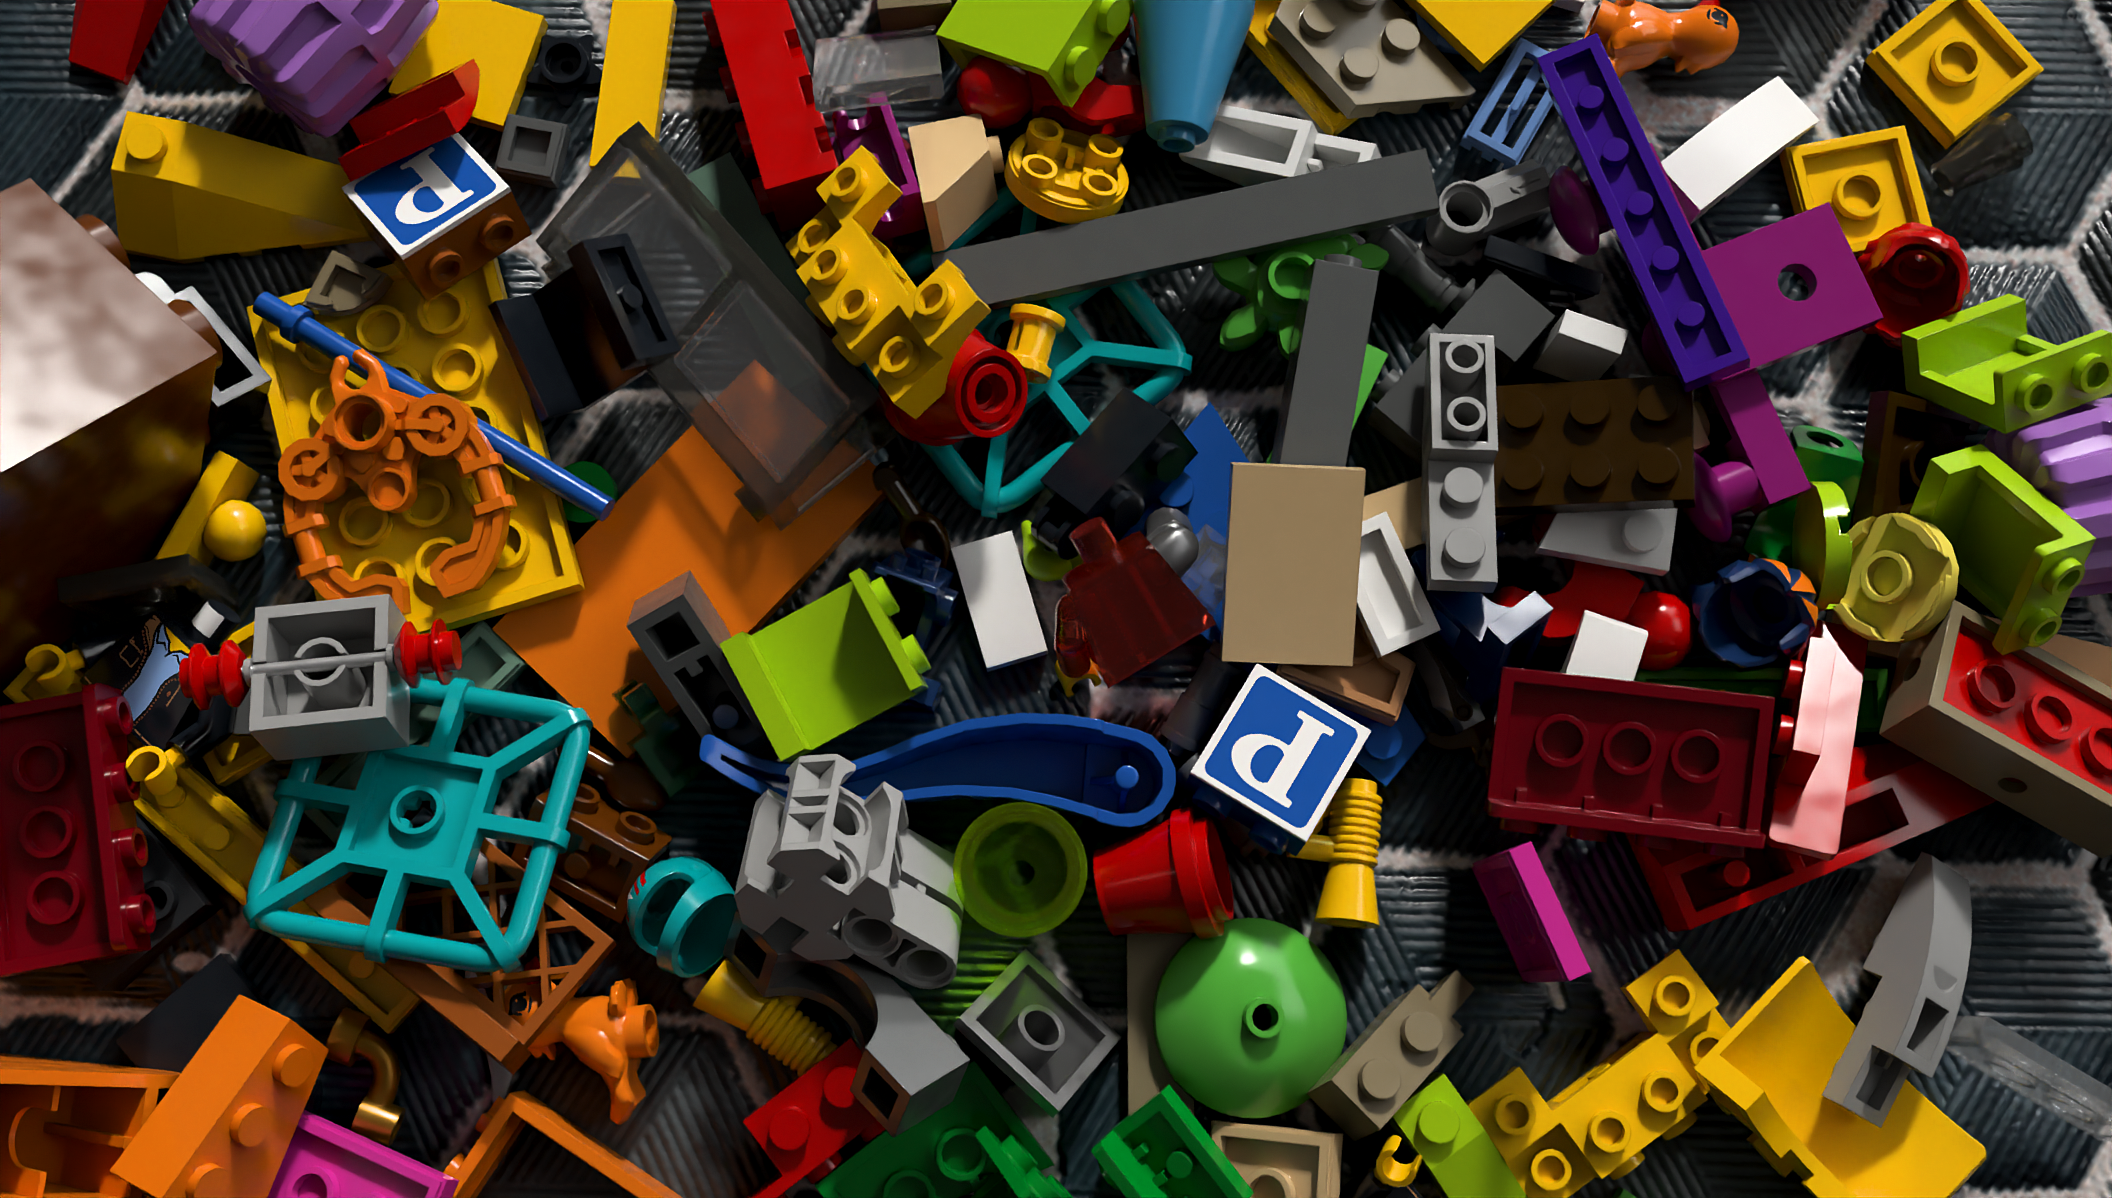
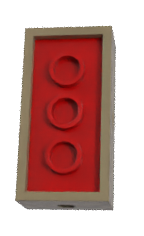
(2008, 725)

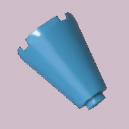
(1186, 64)

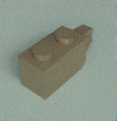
(1392, 1057)

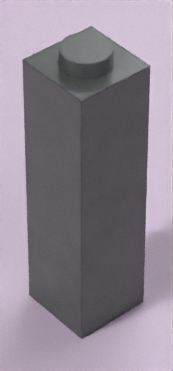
(1325, 363)

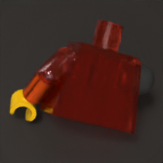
(1126, 600)

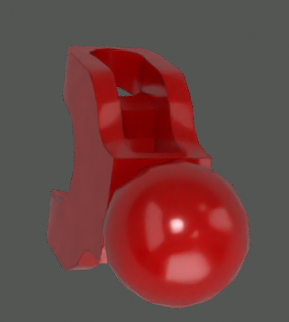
(1008, 93)
(1616, 596)

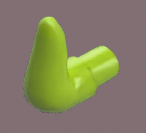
(1040, 562)

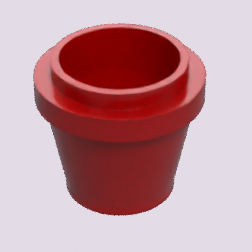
(981, 398)
(1166, 879)

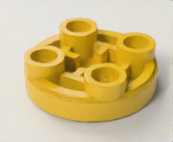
(1066, 172)

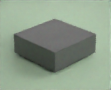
(532, 151)

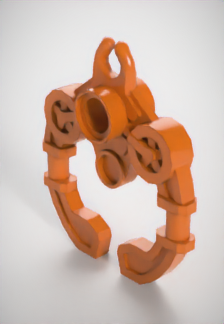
(386, 470)

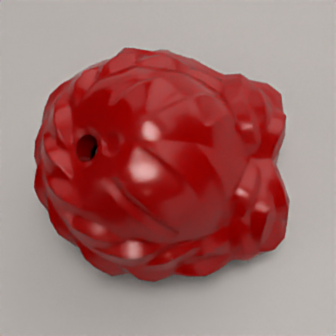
(1914, 278)

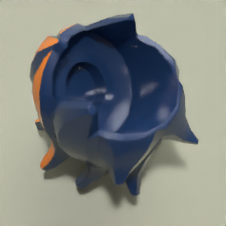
(1753, 614)

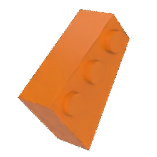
(228, 1110)

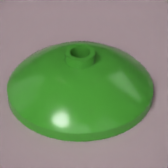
(1208, 1026)

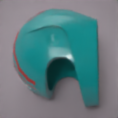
(681, 914)

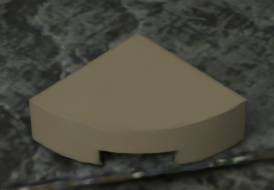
(346, 287)

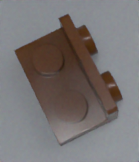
(603, 853)

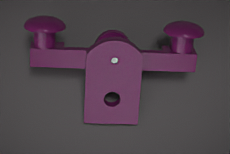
(1772, 328)

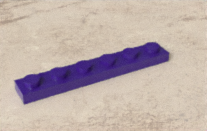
(1643, 214)

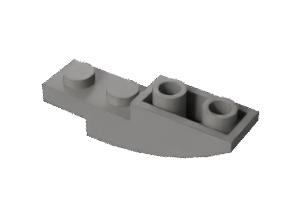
(1459, 463)
(1922, 980)

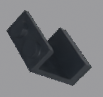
(586, 329)

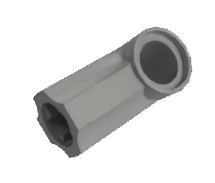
(1490, 205)

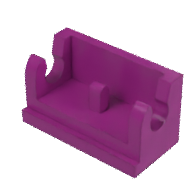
(882, 138)

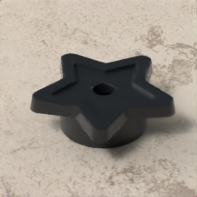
(564, 51)

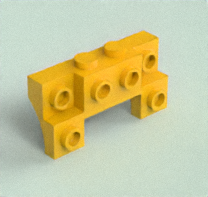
(862, 290)
(1618, 1104)

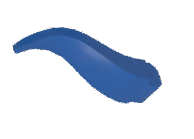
(1034, 758)

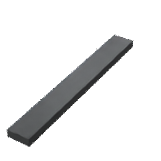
(1198, 230)

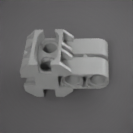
(856, 894)

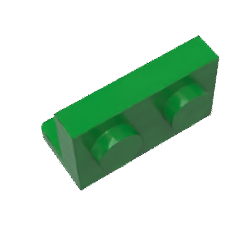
(1166, 1155)

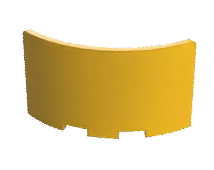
(1773, 1081)

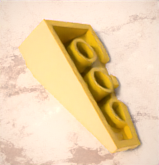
(211, 193)

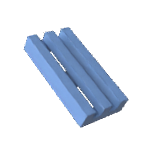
(1492, 146)

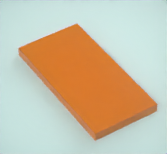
(664, 525)

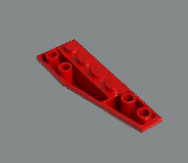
(1886, 803)

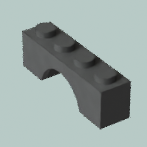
(906, 1059)

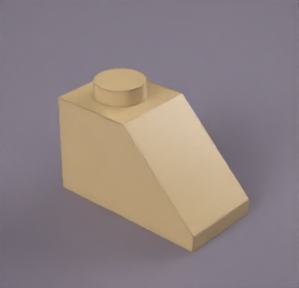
(955, 174)

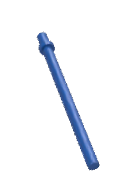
(299, 325)

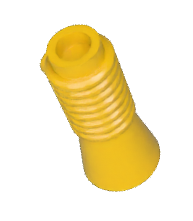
(1351, 852)
(766, 1020)

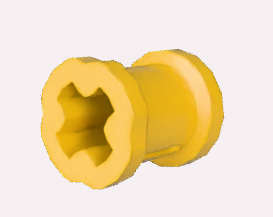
(1034, 338)

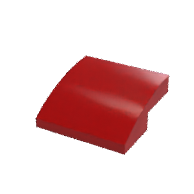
(412, 120)

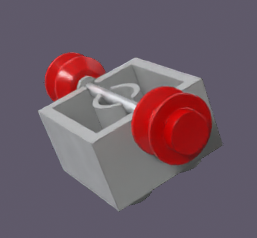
(325, 675)

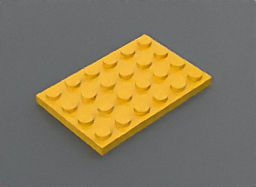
(456, 352)

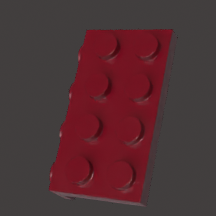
(1629, 760)
(70, 834)

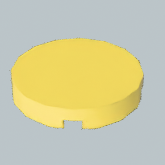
(1898, 579)

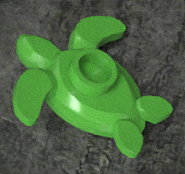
(1274, 288)

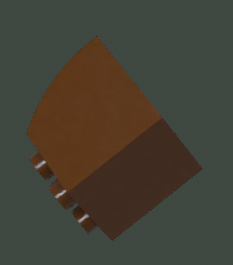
(95, 414)

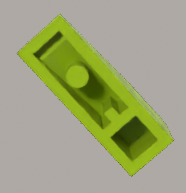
(1452, 1143)

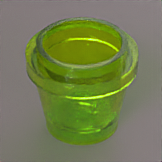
(1014, 835)

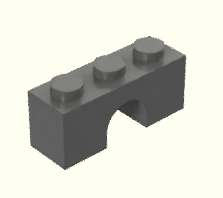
(1482, 309)

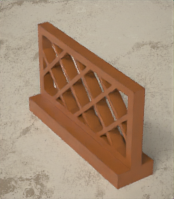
(457, 997)

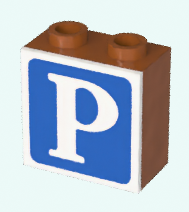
(438, 214)

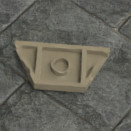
(1367, 56)

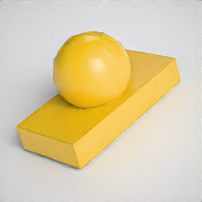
(218, 517)

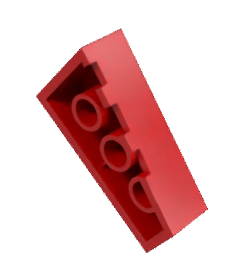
(778, 106)

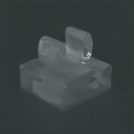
(1207, 572)

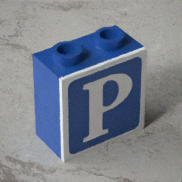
(1275, 762)

